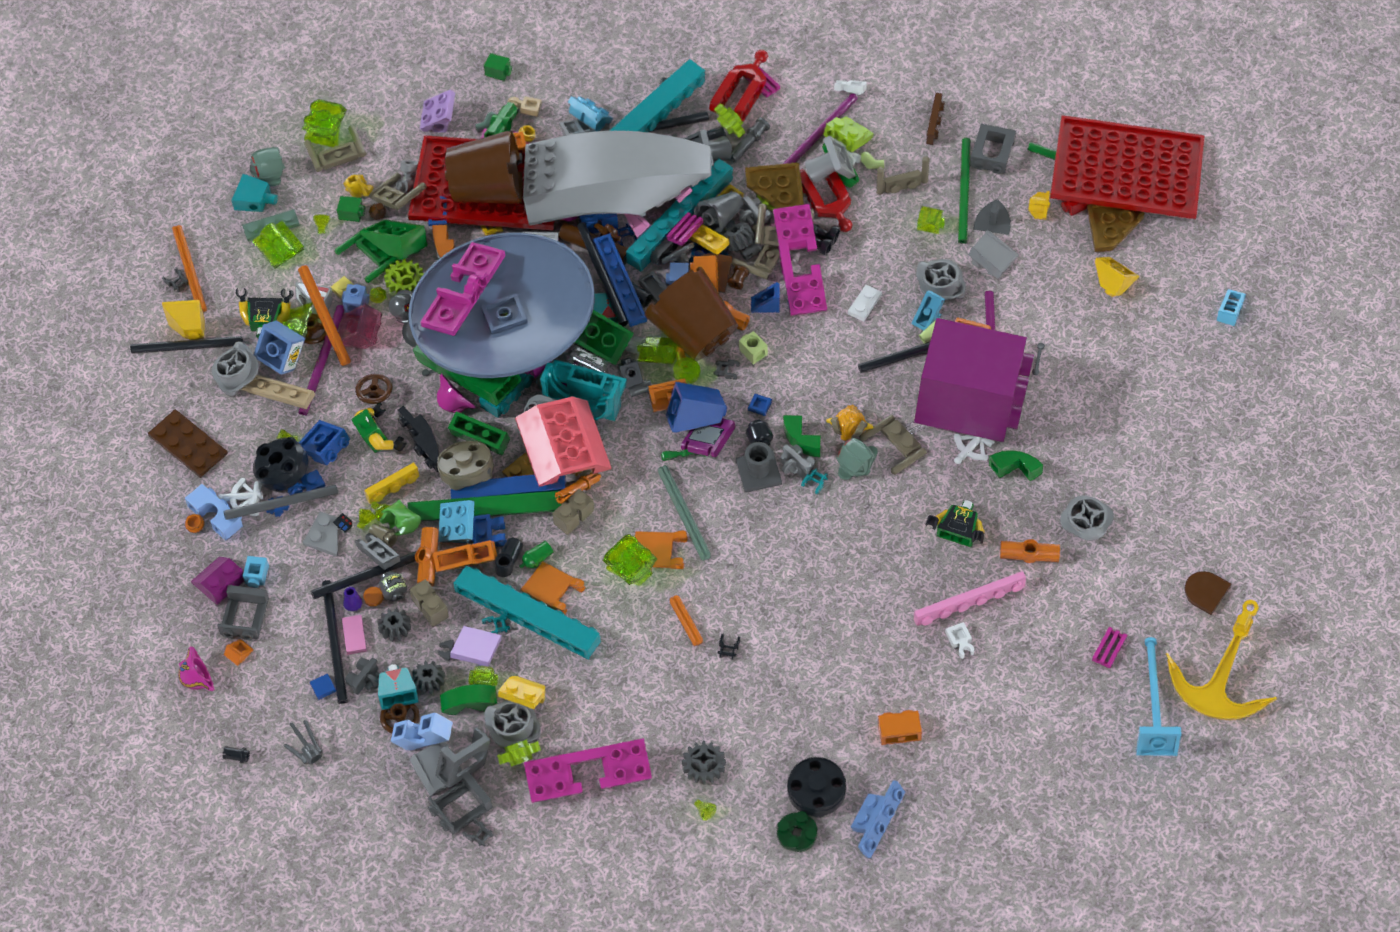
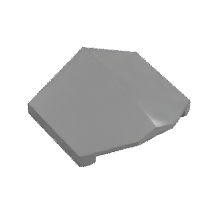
(574, 127)

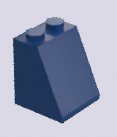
(694, 407)

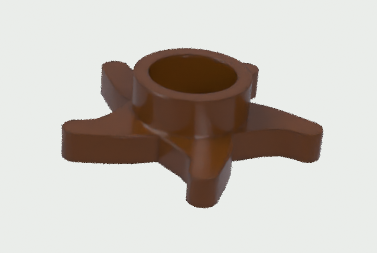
(608, 229)

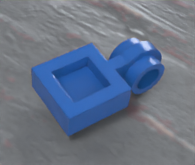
(309, 482)

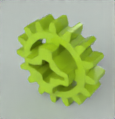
(729, 120)
(403, 275)
(518, 752)

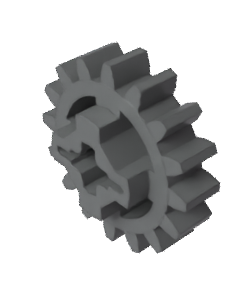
(693, 761)

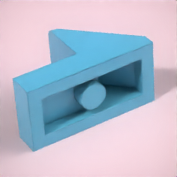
(928, 310)

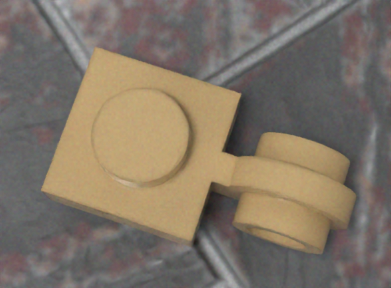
(528, 106)

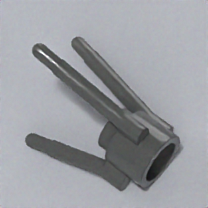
(311, 753)

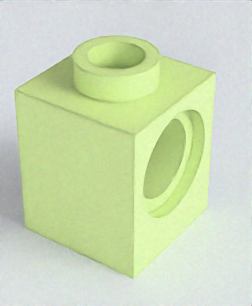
(753, 347)

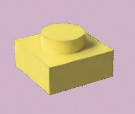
(340, 286)

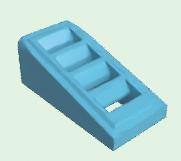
(1228, 316)

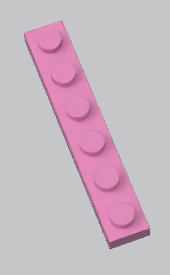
(963, 601)

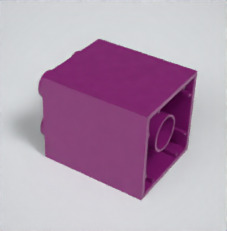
(973, 380)

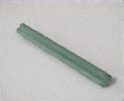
(684, 513)

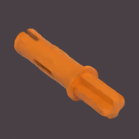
(583, 483)

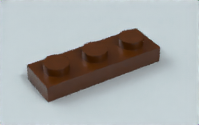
(935, 119)

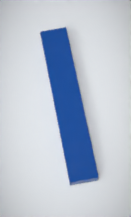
(620, 280)
(508, 486)

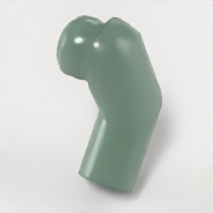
(484, 125)

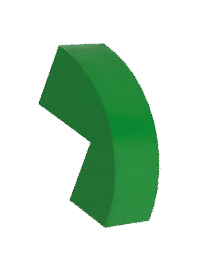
(793, 431)
(1008, 461)
(468, 696)

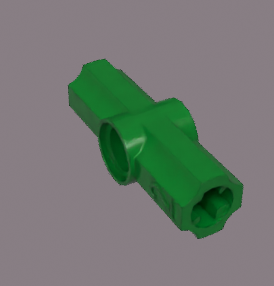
(503, 120)

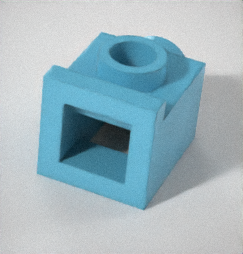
(255, 571)

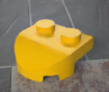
(522, 691)

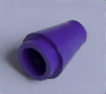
(352, 600)

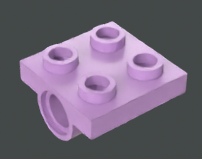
(437, 112)

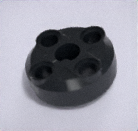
(280, 463)
(816, 786)

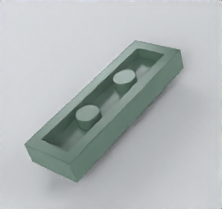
(254, 228)

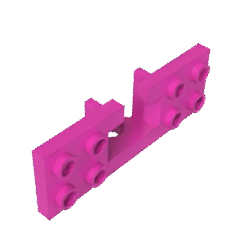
(796, 232)
(451, 307)
(621, 762)

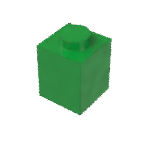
(497, 67)
(350, 209)

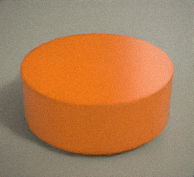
(373, 596)

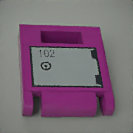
(704, 438)

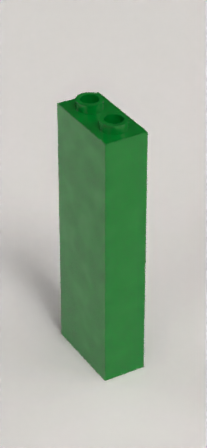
(490, 389)

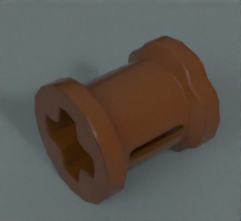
(738, 277)

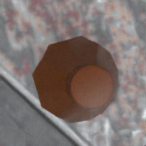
(377, 211)

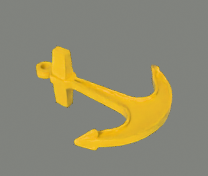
(1211, 697)

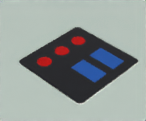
(343, 523)

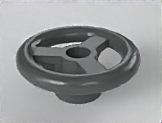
(680, 255)

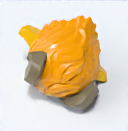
(849, 423)

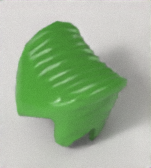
(401, 517)

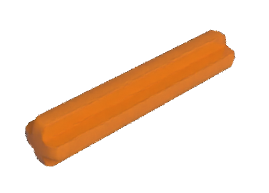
(686, 620)

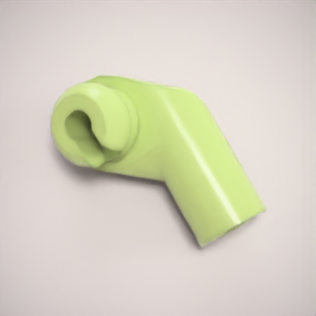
(869, 162)

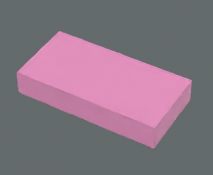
(354, 634)

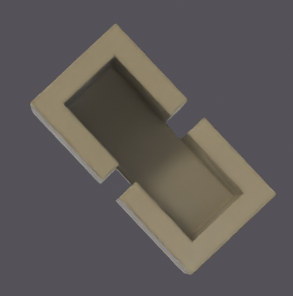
(566, 515)
(429, 603)

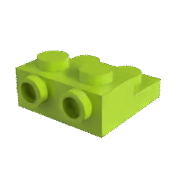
(848, 133)

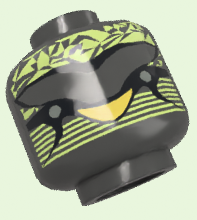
(392, 586)

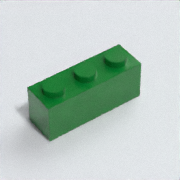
(475, 430)

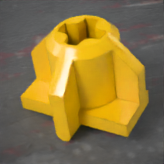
(357, 186)
(1039, 205)

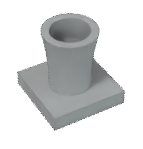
(834, 160)

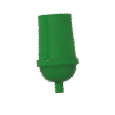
(536, 555)

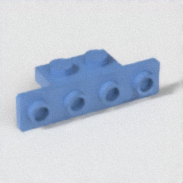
(875, 817)

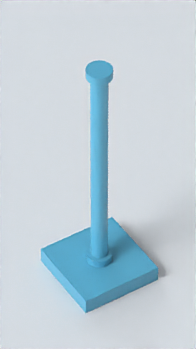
(1156, 739)

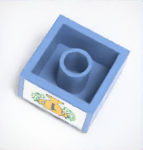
(279, 347)

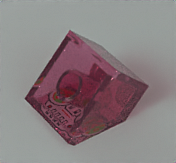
(360, 327)

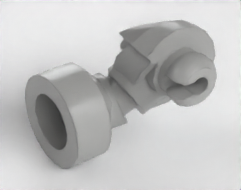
(409, 168)

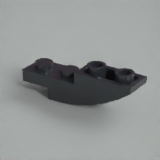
(422, 435)

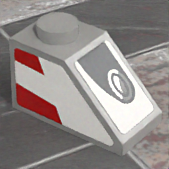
(304, 298)

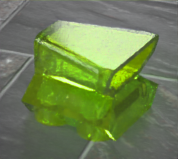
(324, 123)
(630, 560)

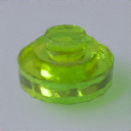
(687, 369)

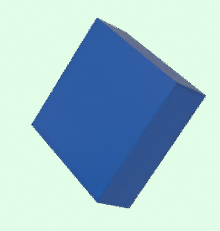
(760, 404)
(322, 686)

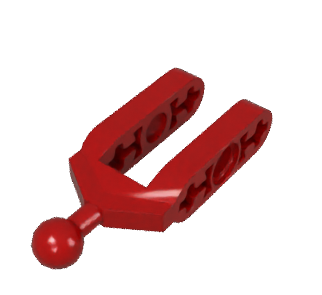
(732, 79)
(832, 210)

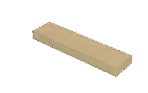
(280, 391)

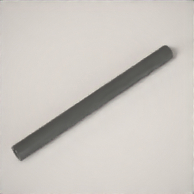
(280, 502)

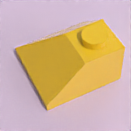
(1114, 276)
(185, 318)

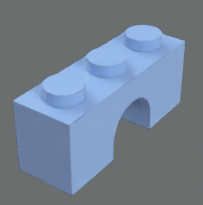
(205, 500)
(430, 731)

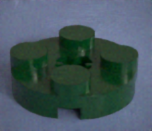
(797, 820)

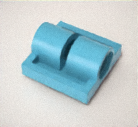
(588, 113)
(456, 522)

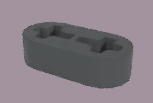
(662, 250)

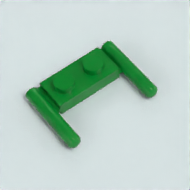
(378, 256)

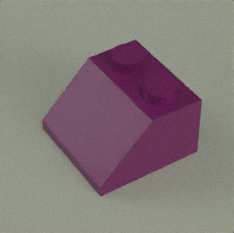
(216, 577)

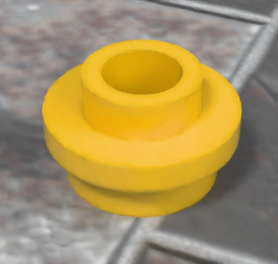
(529, 133)

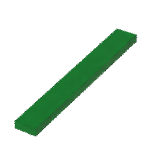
(492, 505)

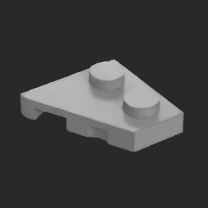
(323, 534)

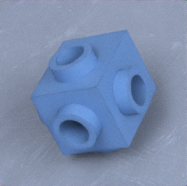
(354, 297)

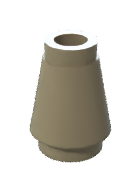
(383, 533)

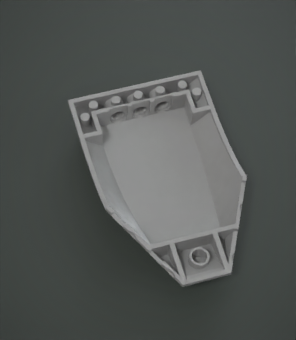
(609, 173)

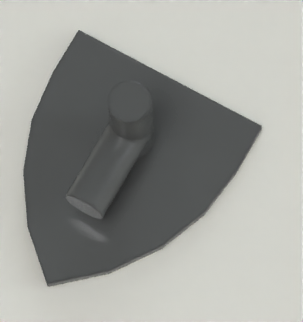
(993, 218)

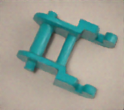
(810, 477)
(502, 618)

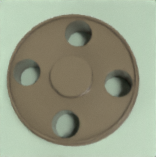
(465, 464)

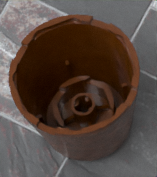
(485, 170)
(693, 315)

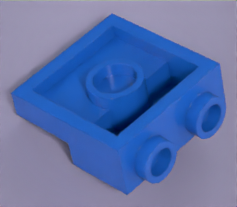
(324, 442)

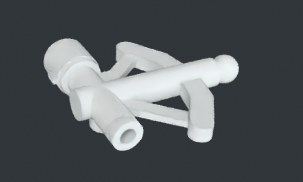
(967, 451)
(251, 497)

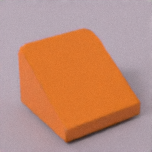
(237, 651)

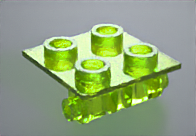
(299, 318)
(657, 350)

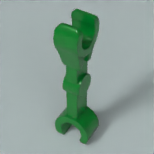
(669, 455)

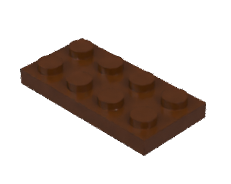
(187, 443)

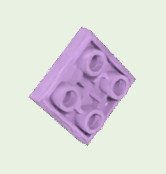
(475, 646)

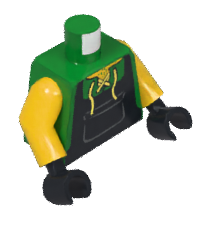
(264, 310)
(372, 431)
(958, 524)

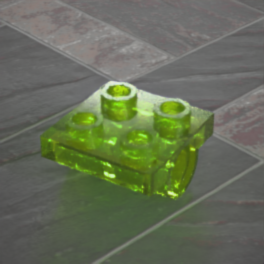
(278, 243)

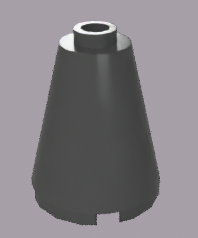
(719, 210)

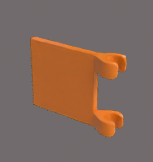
(661, 547)
(549, 585)

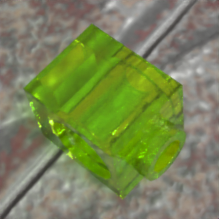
(930, 220)

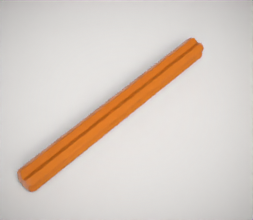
(188, 265)
(324, 315)

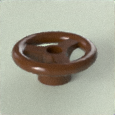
(312, 327)
(374, 393)
(394, 711)

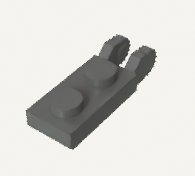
(378, 551)

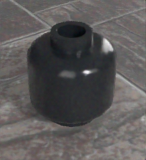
(759, 432)

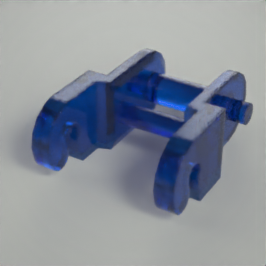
(630, 232)

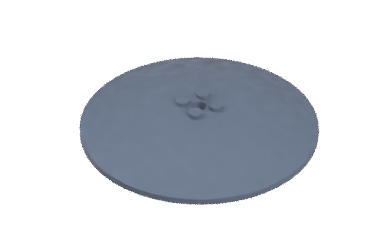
(539, 287)

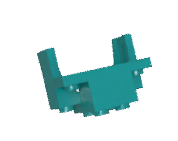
(598, 388)

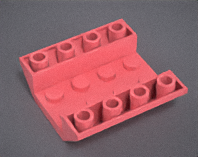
(562, 439)

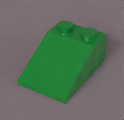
(396, 237)
(604, 338)

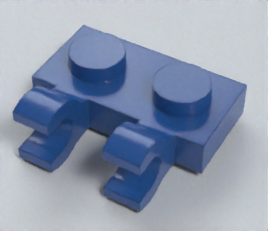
(483, 529)

